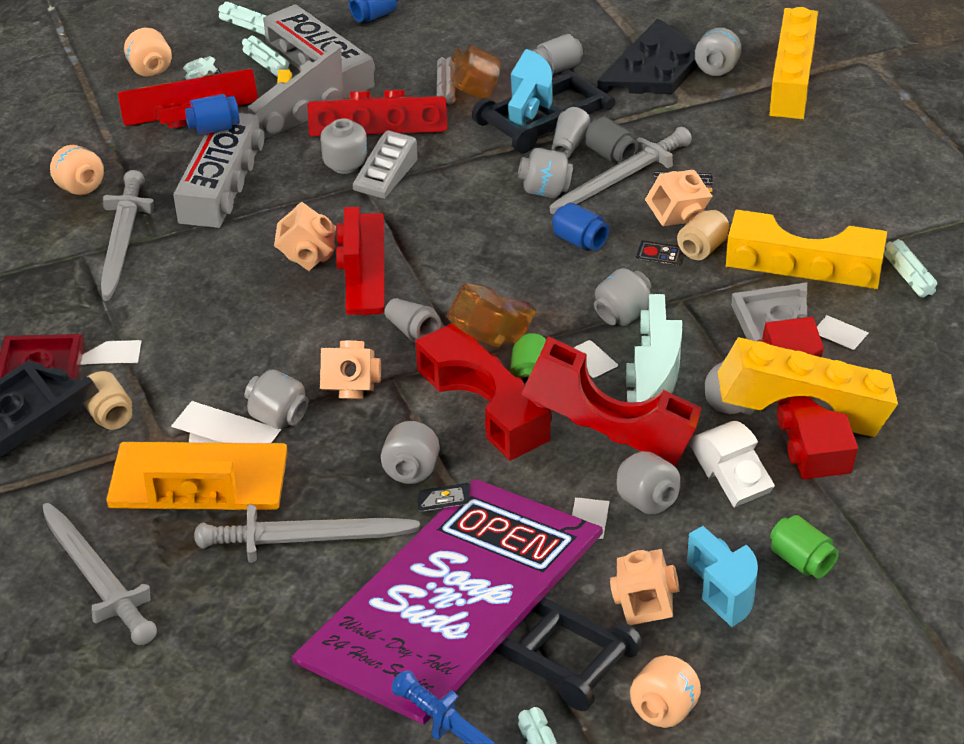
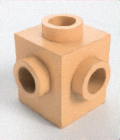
(678, 197)
(305, 236)
(334, 369)
(644, 586)

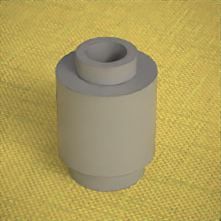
(561, 53)

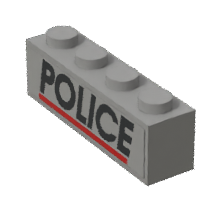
(302, 38)
(218, 173)

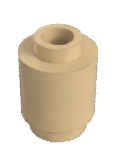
(703, 234)
(111, 405)

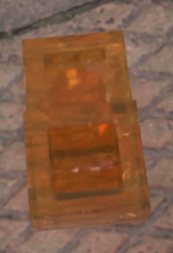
(475, 71)
(489, 316)

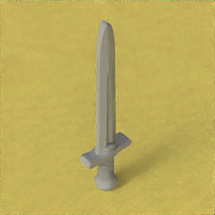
(648, 154)
(126, 209)
(300, 531)
(115, 597)

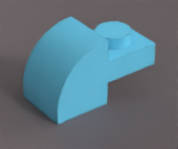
(530, 87)
(727, 575)

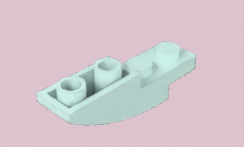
(658, 357)

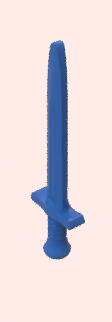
(443, 711)

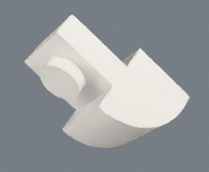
(731, 457)

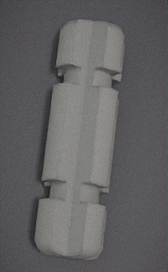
(445, 86)

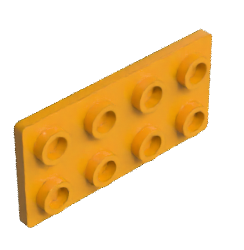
(197, 475)

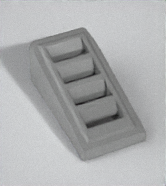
(388, 162)

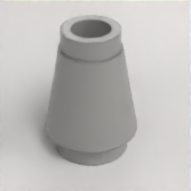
(570, 130)
(412, 318)

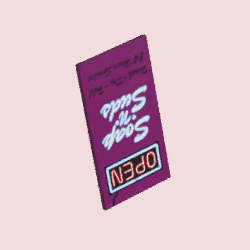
(448, 597)

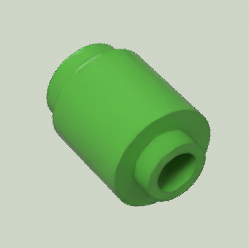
(525, 354)
(803, 546)

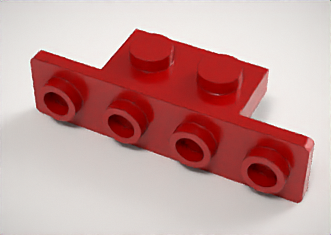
(168, 100)
(378, 114)
(362, 260)

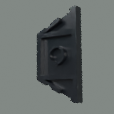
(653, 63)
(36, 398)

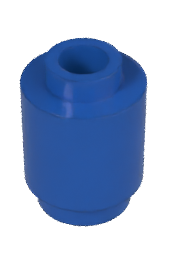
(371, 9)
(212, 114)
(580, 227)

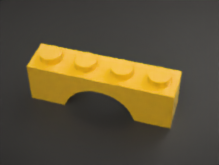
(793, 63)
(847, 258)
(763, 373)

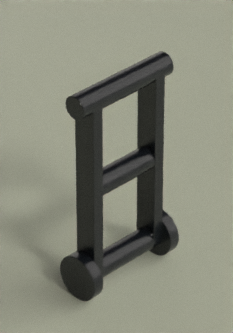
(525, 137)
(573, 688)

